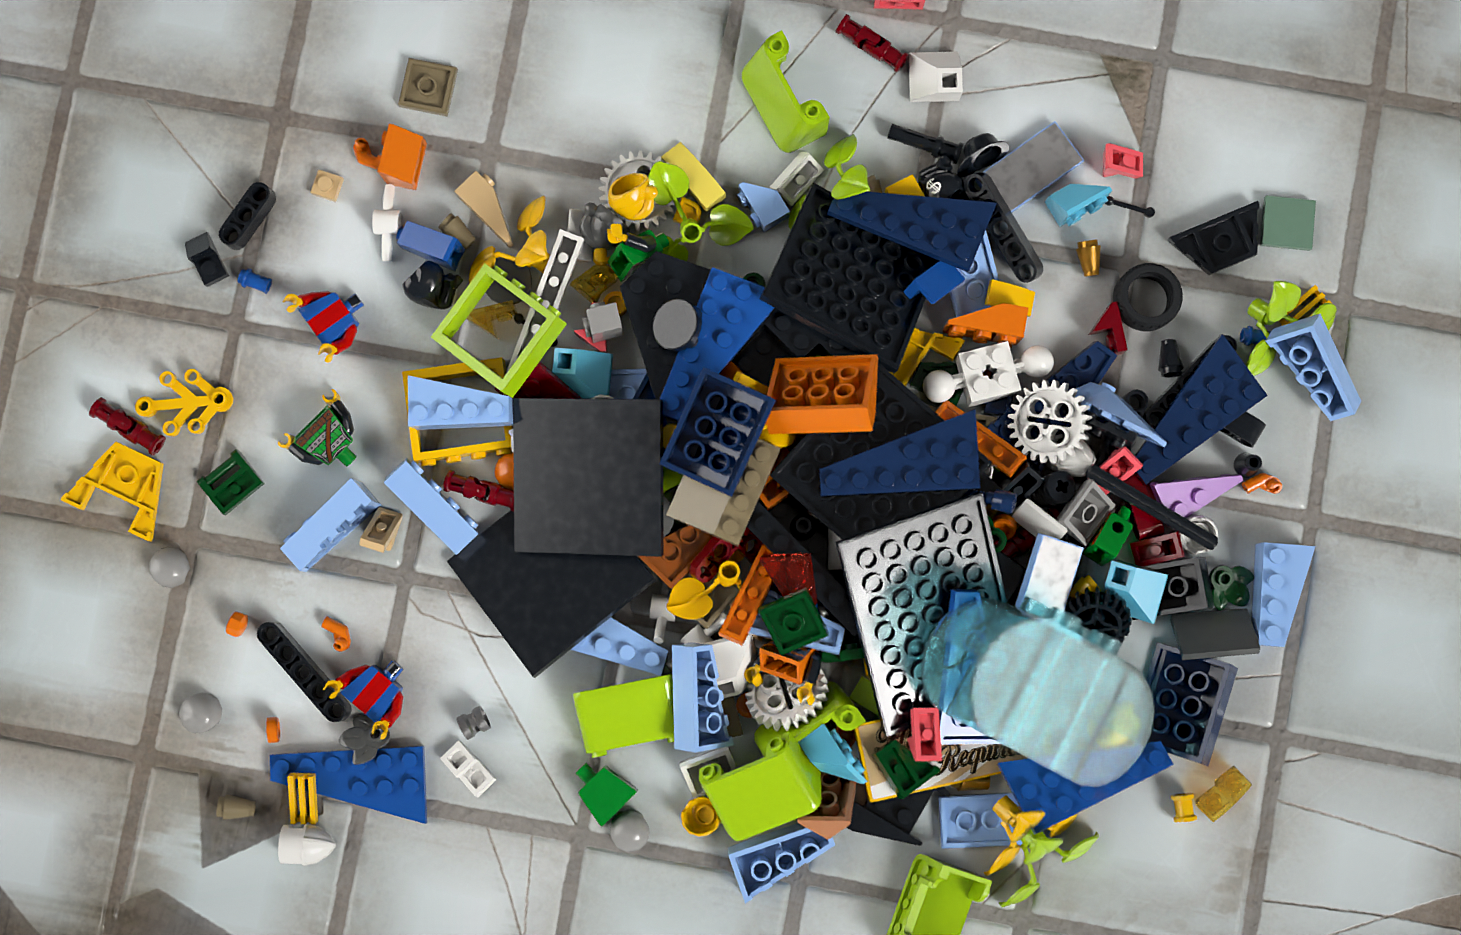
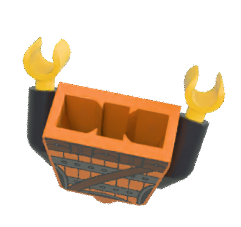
(795, 666)

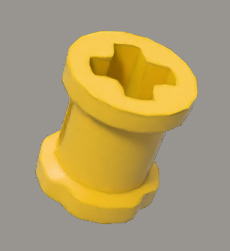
(1183, 807)

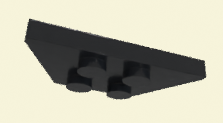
(1221, 240)

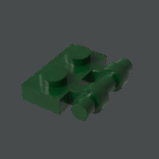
(848, 652)

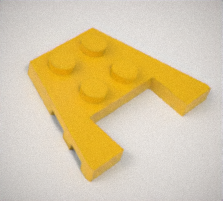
(919, 346)
(128, 477)

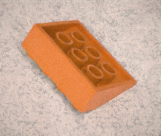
(823, 394)

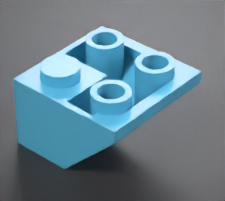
(1075, 200)
(584, 371)
(1139, 587)
(832, 754)

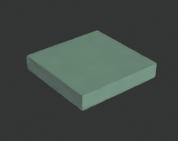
(1288, 223)

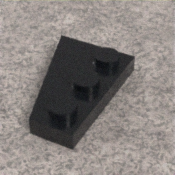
(1108, 430)

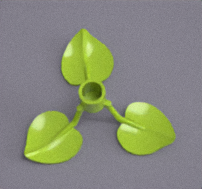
(852, 181)
(727, 222)
(1283, 299)
(1039, 846)

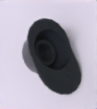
(981, 152)

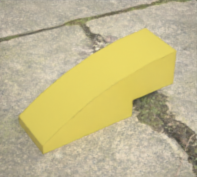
(701, 183)

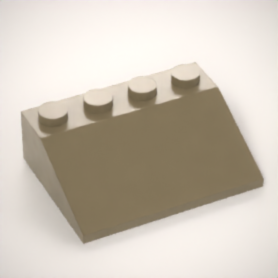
(717, 512)

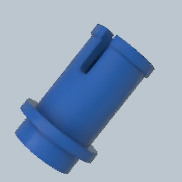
(255, 281)
(1251, 336)

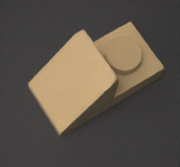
(381, 530)

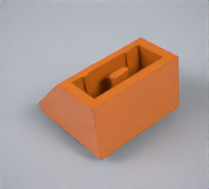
(401, 157)

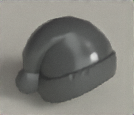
(595, 223)

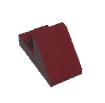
(1111, 322)
(1157, 549)

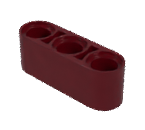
(1143, 524)

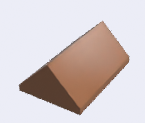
(835, 807)

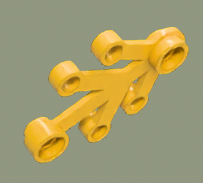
(188, 402)

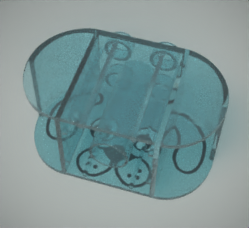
(1040, 687)

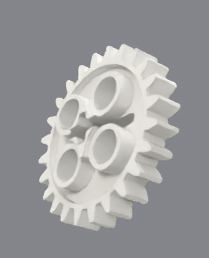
(630, 166)
(1053, 399)
(770, 706)

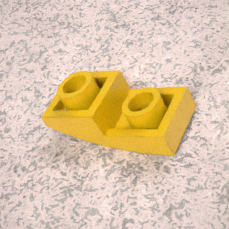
(1002, 292)

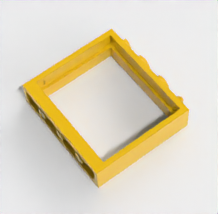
(454, 454)

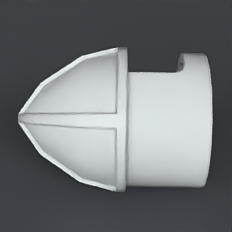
(1074, 465)
(304, 844)

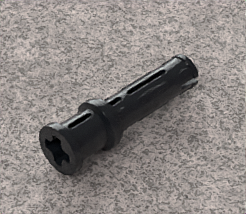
(935, 146)

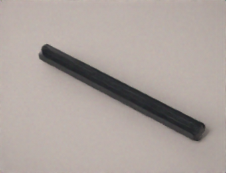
(1152, 507)

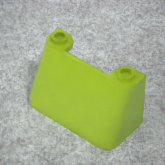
(788, 121)
(837, 707)
(626, 714)
(764, 791)
(936, 898)

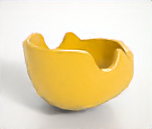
(700, 817)

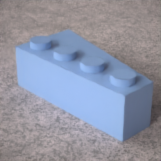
(1317, 364)
(453, 406)
(431, 505)
(330, 524)
(1277, 589)
(624, 646)
(697, 700)
(774, 855)

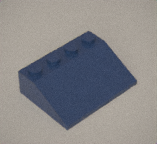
(717, 432)
(1188, 702)

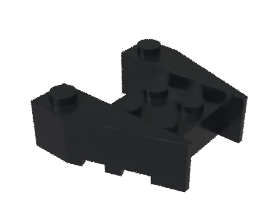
(892, 817)

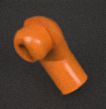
(364, 153)
(1263, 481)
(340, 633)

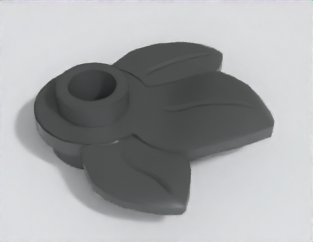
(361, 739)

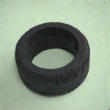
(1167, 281)

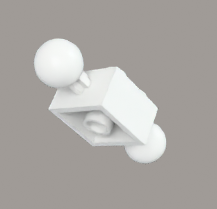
(979, 389)

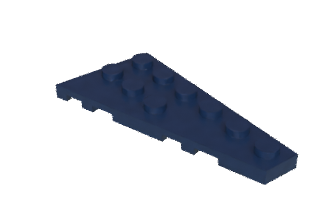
(930, 225)
(1085, 367)
(1207, 403)
(923, 461)

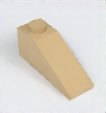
(482, 200)

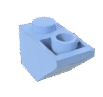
(765, 204)

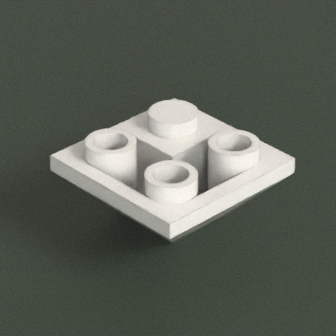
(935, 76)
(731, 664)

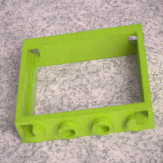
(530, 355)

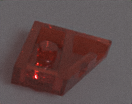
(790, 572)

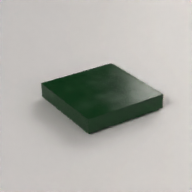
(793, 621)

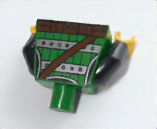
(631, 252)
(324, 436)

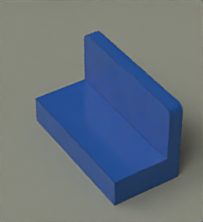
(935, 282)

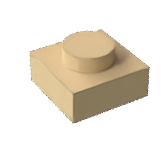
(327, 186)

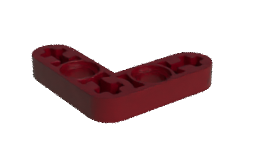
(712, 569)

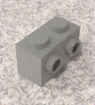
(602, 322)

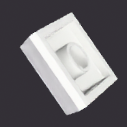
(691, 766)

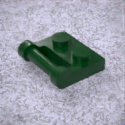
(235, 488)

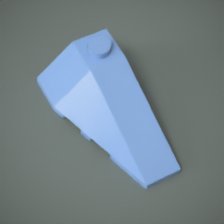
(1112, 407)

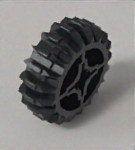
(1112, 613)

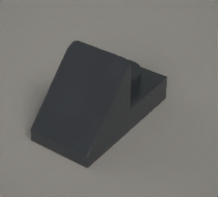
(206, 259)

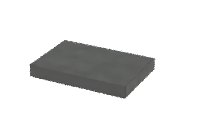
(1214, 634)

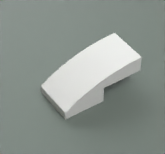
(468, 768)

